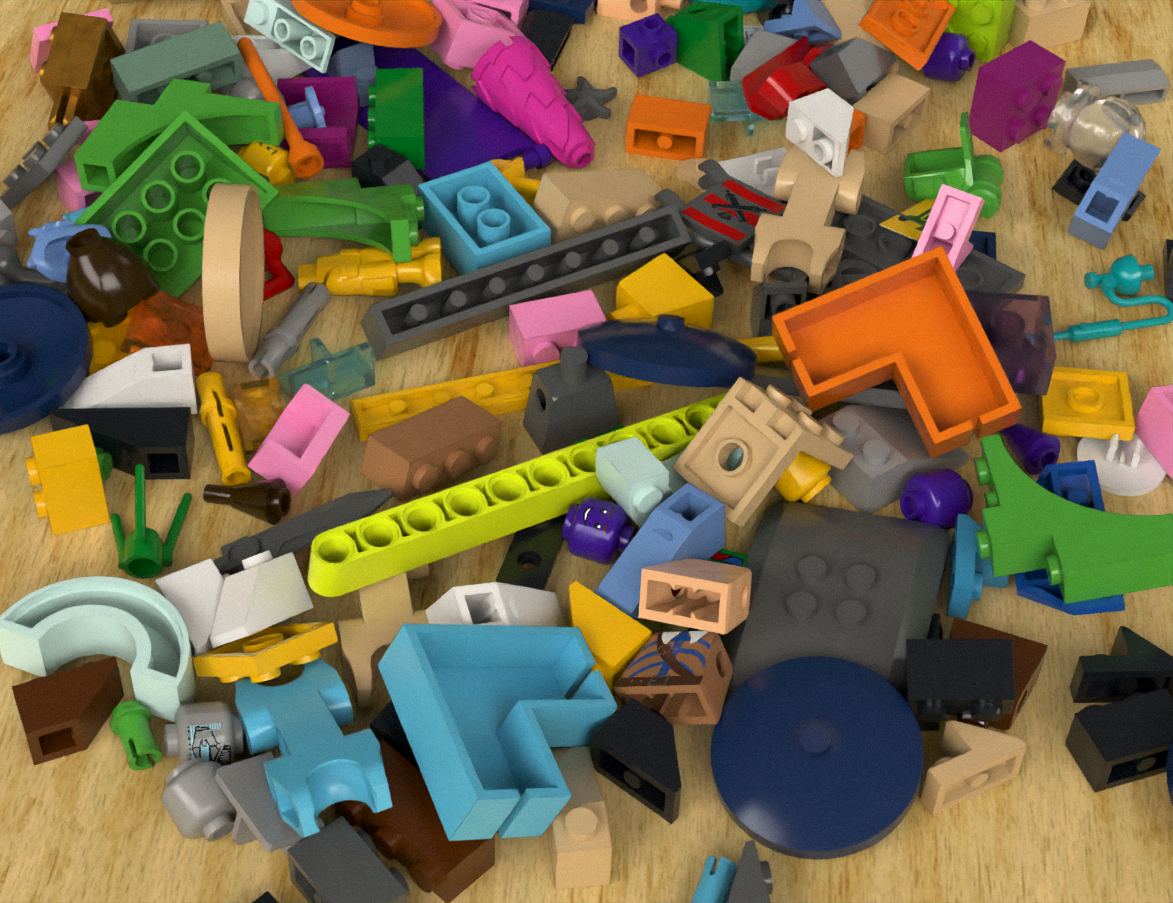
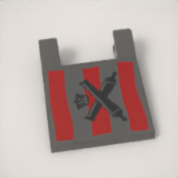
(725, 209)

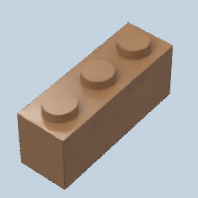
(431, 447)

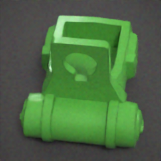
(956, 168)

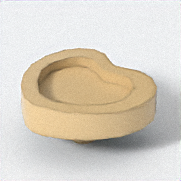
(688, 171)

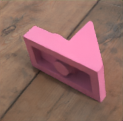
(950, 224)

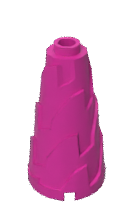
(526, 93)

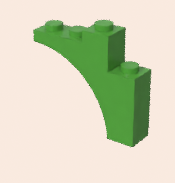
(133, 126)
(343, 210)
(1080, 547)

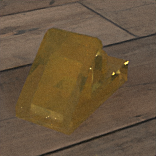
(257, 410)

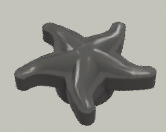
(590, 101)

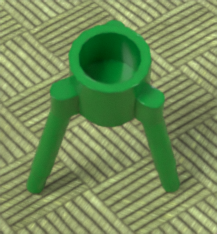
(143, 552)

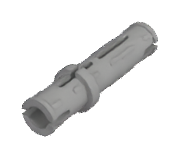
(282, 340)

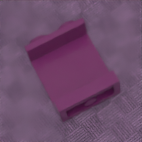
(342, 110)

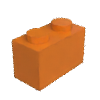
(667, 128)

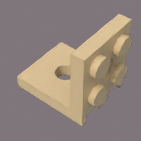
(771, 434)

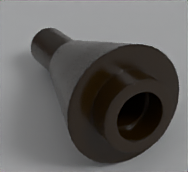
(261, 499)

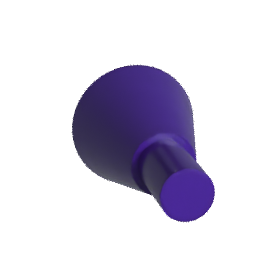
(1032, 447)

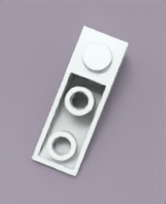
(142, 380)
(496, 605)

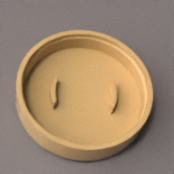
(233, 272)

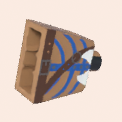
(680, 676)

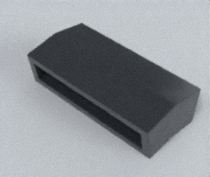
(548, 32)

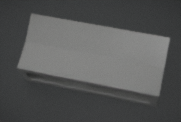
(1134, 81)

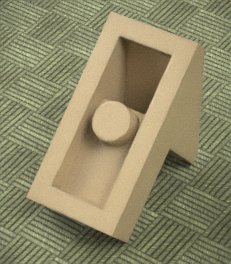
(971, 764)

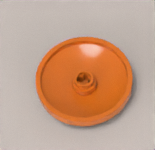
(376, 21)

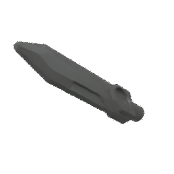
(301, 530)

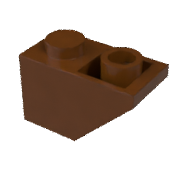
(67, 708)

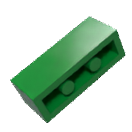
(398, 113)

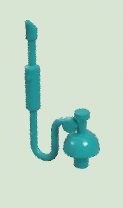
(1124, 278)

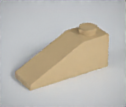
(580, 832)

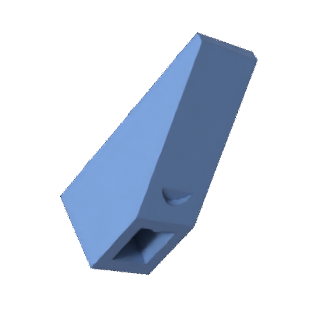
(1113, 191)
(679, 528)

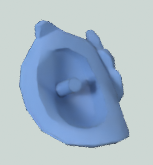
(49, 249)

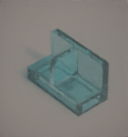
(730, 105)
(331, 374)

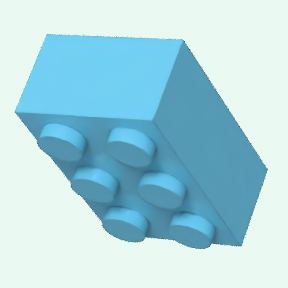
(480, 218)

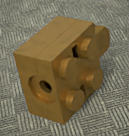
(80, 68)

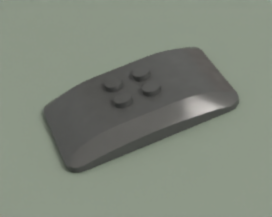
(837, 589)

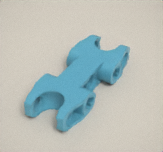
(316, 759)

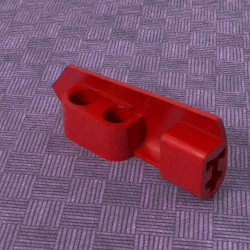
(783, 80)

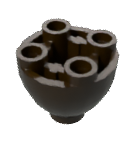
(106, 277)

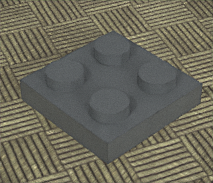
(41, 161)

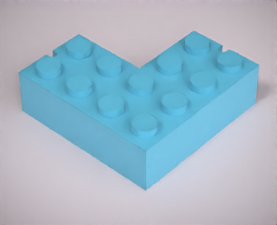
(484, 715)

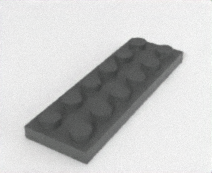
(886, 248)

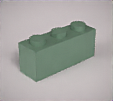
(198, 55)

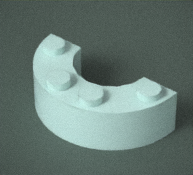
(639, 479)
(108, 619)

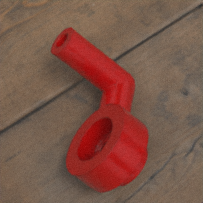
(282, 278)

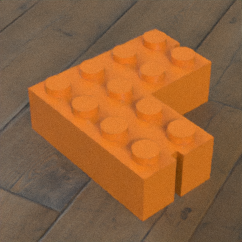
(907, 328)

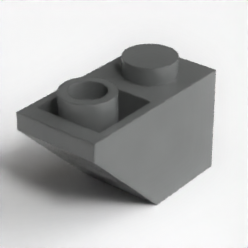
(852, 67)
(771, 299)

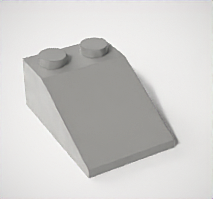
(885, 455)

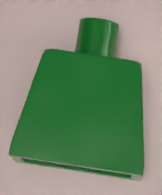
(709, 38)

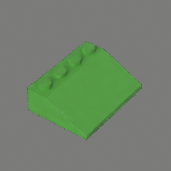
(164, 200)

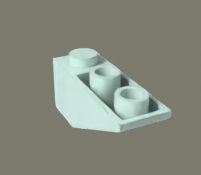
(291, 31)

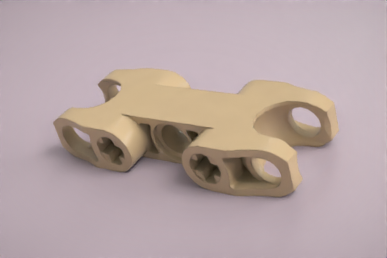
(804, 232)
(366, 639)

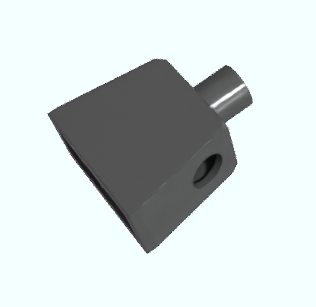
(569, 402)

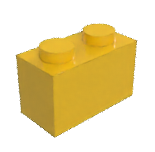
(69, 480)

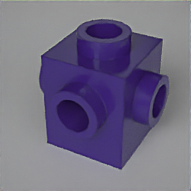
(648, 45)

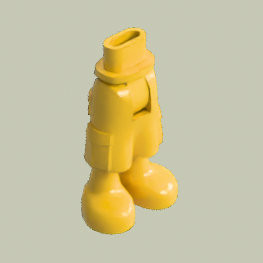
(373, 271)

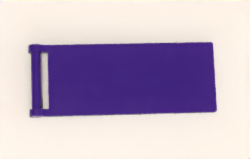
(456, 122)

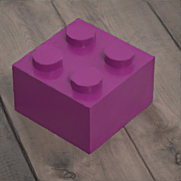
(1015, 95)

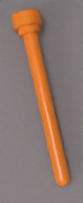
(303, 156)

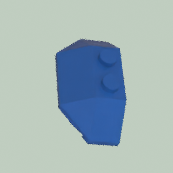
(1078, 484)

